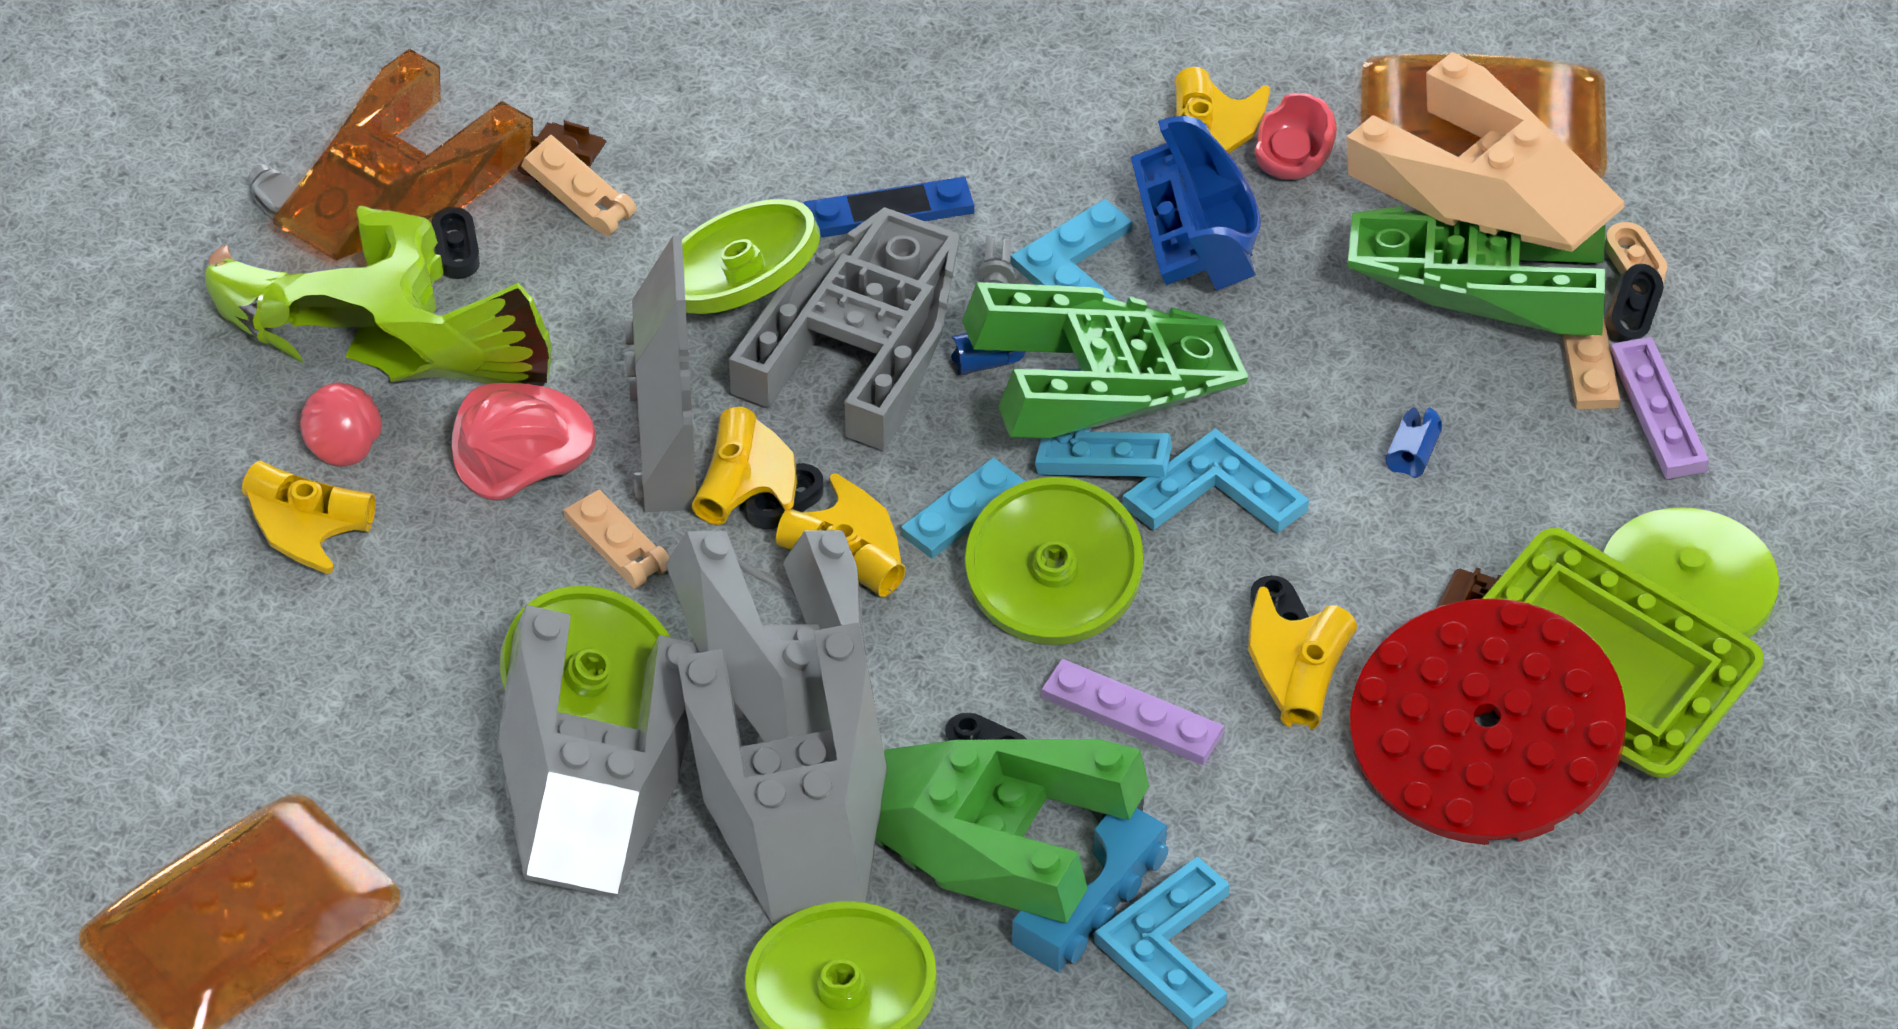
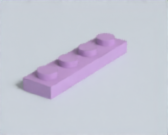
(1659, 408)
(1132, 711)

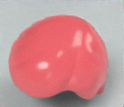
(1296, 137)
(340, 424)

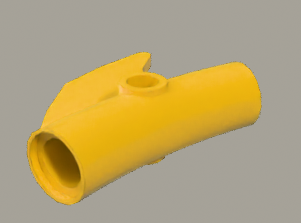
(1228, 119)
(744, 463)
(304, 513)
(866, 531)
(1298, 656)

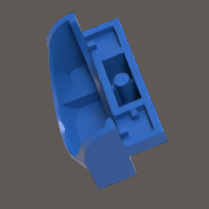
(1210, 222)

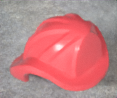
(518, 436)

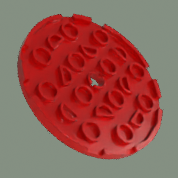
(1505, 781)

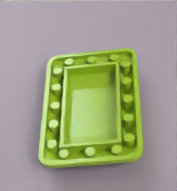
(1671, 658)

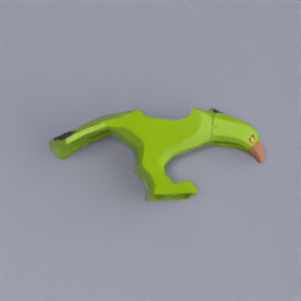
(393, 306)

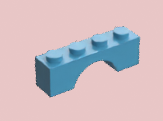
(1126, 853)

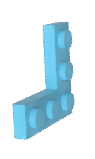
(1054, 255)
(1104, 453)
(1222, 464)
(958, 508)
(1141, 944)

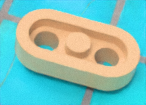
(1641, 249)

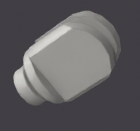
(270, 188)
(994, 270)

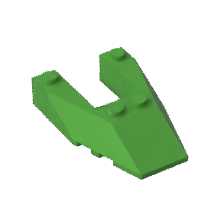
(1481, 270)
(1127, 353)
(969, 802)

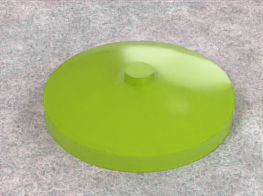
(746, 254)
(1054, 560)
(1704, 562)
(603, 655)
(842, 970)

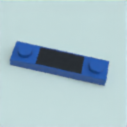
(921, 201)

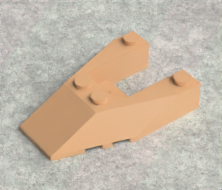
(1508, 181)

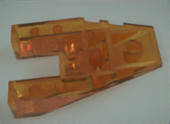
(376, 169)

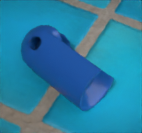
(972, 360)
(1414, 442)

